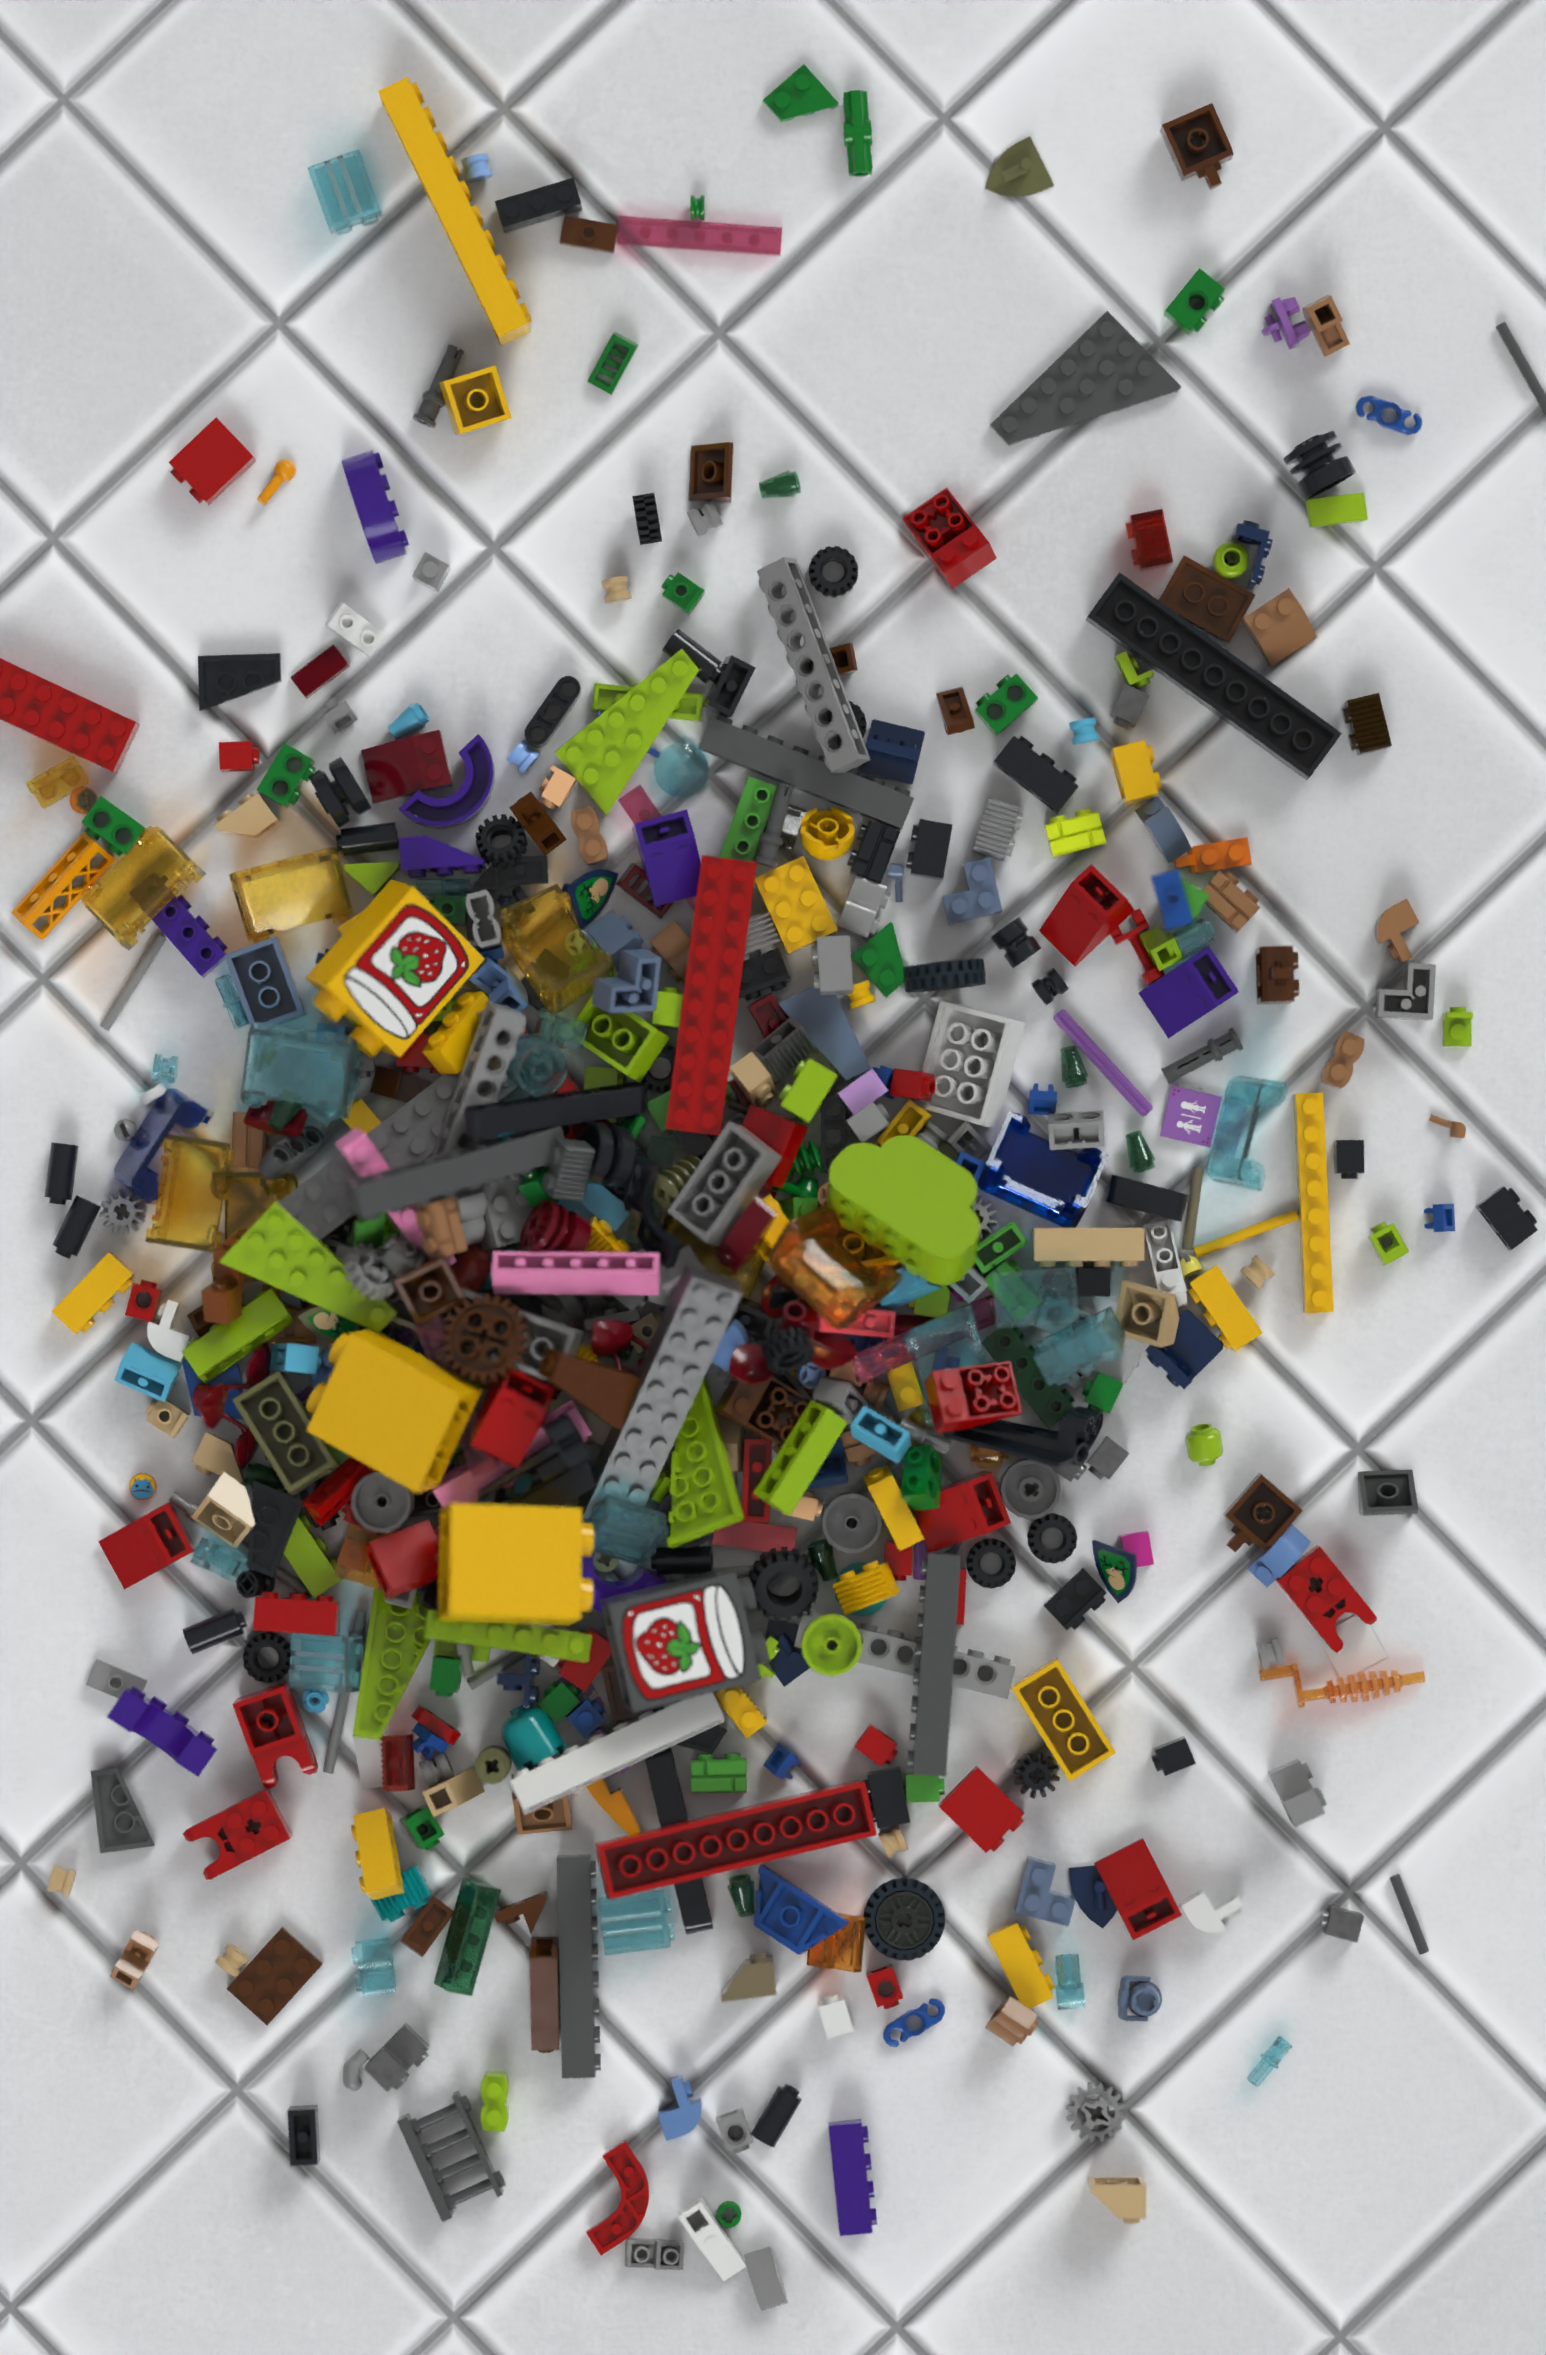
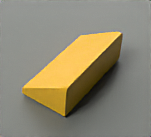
(907, 1122)

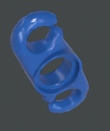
(1379, 405)
(900, 2022)

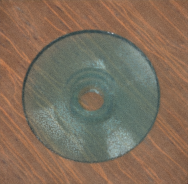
(668, 777)

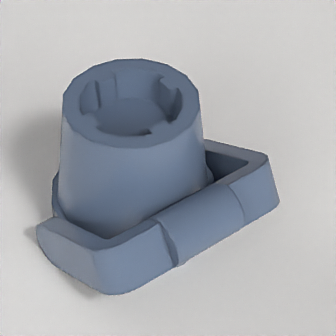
(1142, 1998)

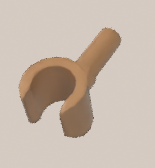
(1457, 1128)

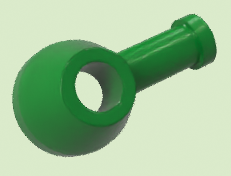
(805, 1188)

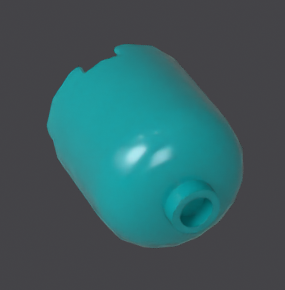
(531, 1737)

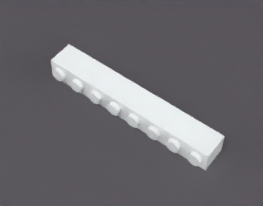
(615, 1751)

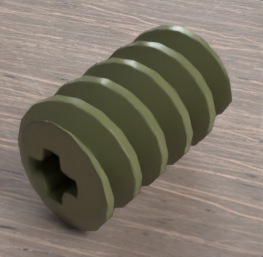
(673, 1179)
(504, 1764)

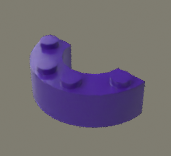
(373, 507)
(464, 803)
(602, 1588)
(163, 1729)

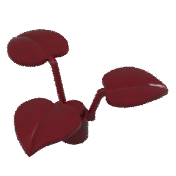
(612, 1337)
(831, 1349)
(211, 1401)

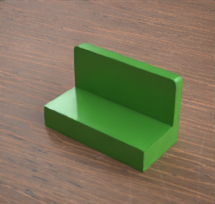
(370, 1231)

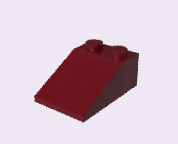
(407, 766)

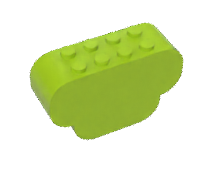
(908, 1205)

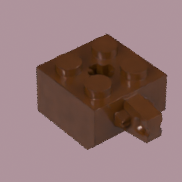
(1201, 160)
(1276, 975)
(1263, 1530)

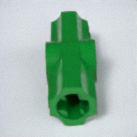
(857, 133)

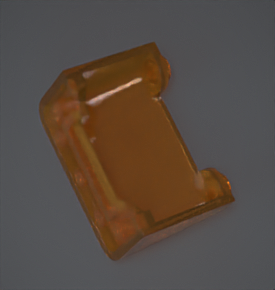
(826, 1271)

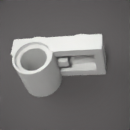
(355, 629)

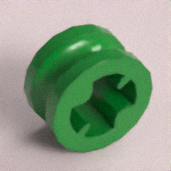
(697, 208)
(722, 2208)

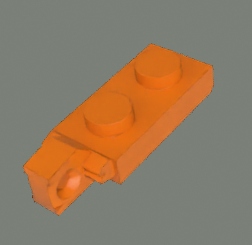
(1216, 856)

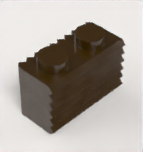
(1367, 724)

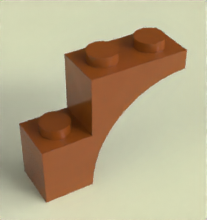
(224, 1296)

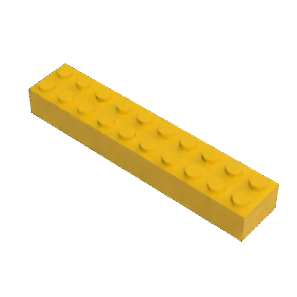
(451, 203)

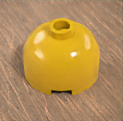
(827, 833)

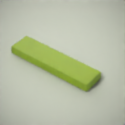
(687, 709)

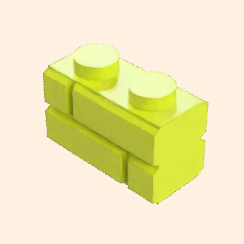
(1074, 833)

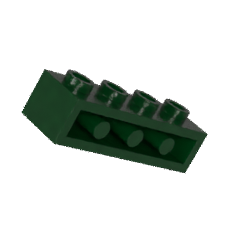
(1047, 1401)

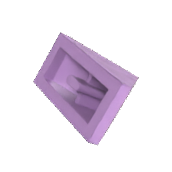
(862, 1092)

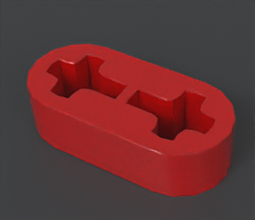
(436, 1724)

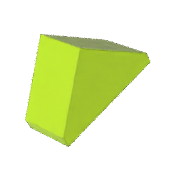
(373, 875)

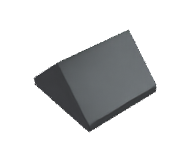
(1387, 1492)

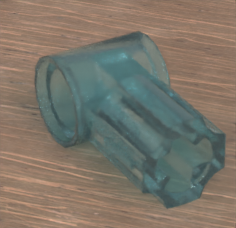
(1069, 1989)

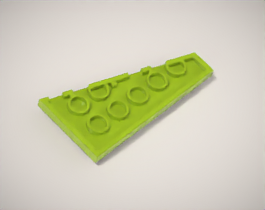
(617, 740)
(296, 1261)
(701, 1476)
(389, 1663)

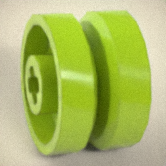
(827, 1628)

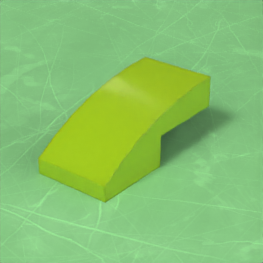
(1336, 510)

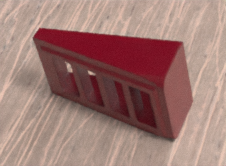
(631, 891)

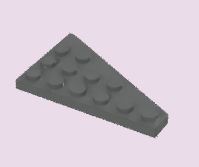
(1092, 378)

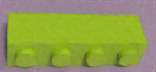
(230, 1343)
(800, 1457)
(309, 1557)

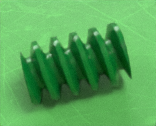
(806, 1159)

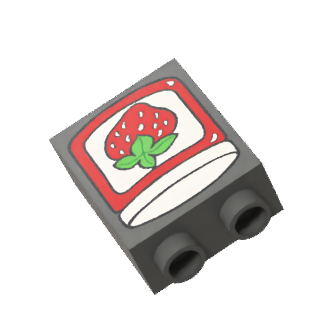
(683, 1638)

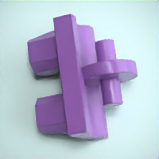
(1291, 333)

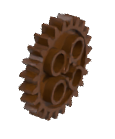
(478, 1362)

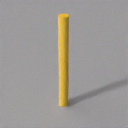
(1246, 1233)

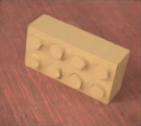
(1088, 1244)

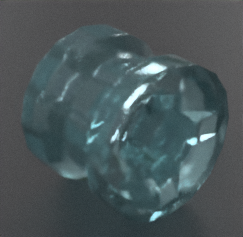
(165, 1068)

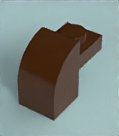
(537, 823)

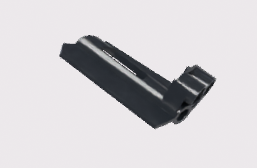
(1046, 1446)
(557, 1470)

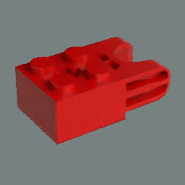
(1329, 1601)
(273, 1740)
(235, 1838)

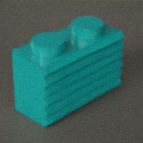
(415, 1893)

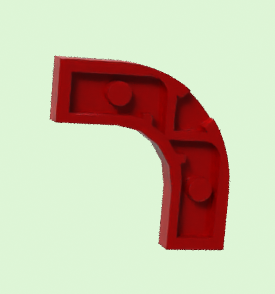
(633, 2201)

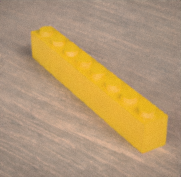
(1313, 1202)

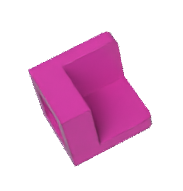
(1138, 1544)

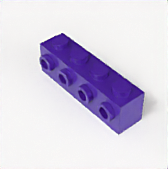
(190, 936)
(850, 2177)

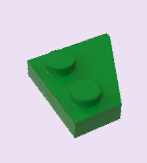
(799, 96)
(882, 960)

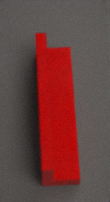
(336, 1490)

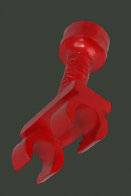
(1151, 972)

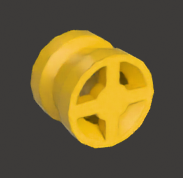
(861, 995)

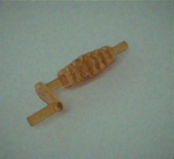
(1341, 1689)

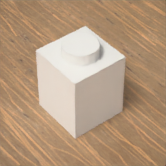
(835, 2016)

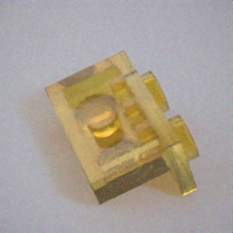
(58, 782)

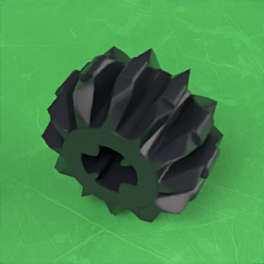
(1041, 1782)

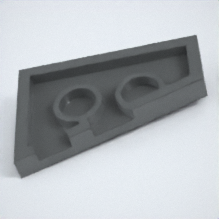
(116, 1814)

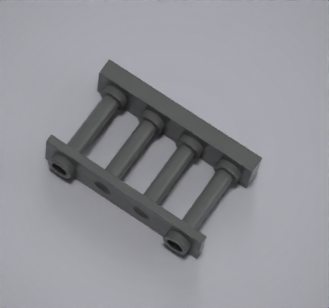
(434, 2177)

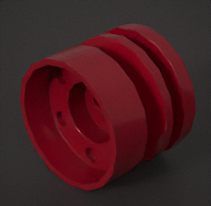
(555, 1229)

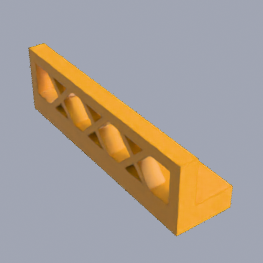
(71, 864)

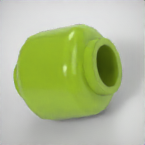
(1240, 561)
(1204, 1444)

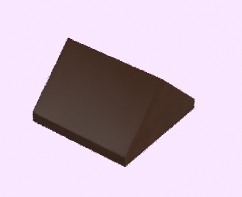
(711, 472)
(430, 1290)

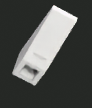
(1165, 1260)
(711, 2239)

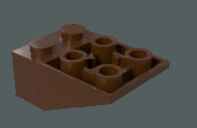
(763, 1408)

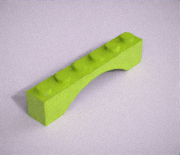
(511, 1637)

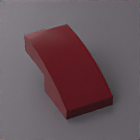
(260, 1116)

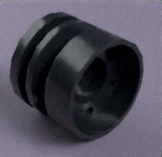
(1319, 465)

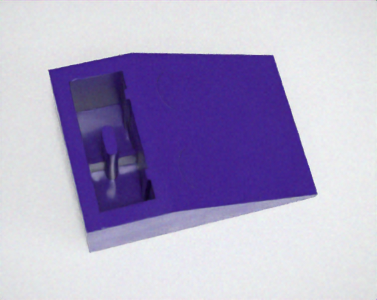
(428, 855)
(668, 857)
(1188, 992)

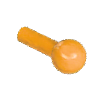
(284, 471)

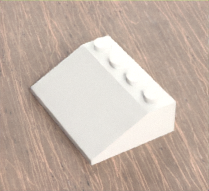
(971, 1063)

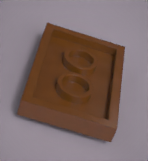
(1206, 599)
(274, 1976)

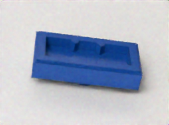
(1171, 899)

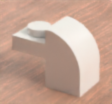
(164, 1338)
(1205, 1917)

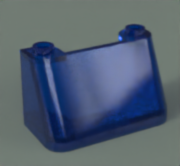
(167, 1111)
(1038, 1179)

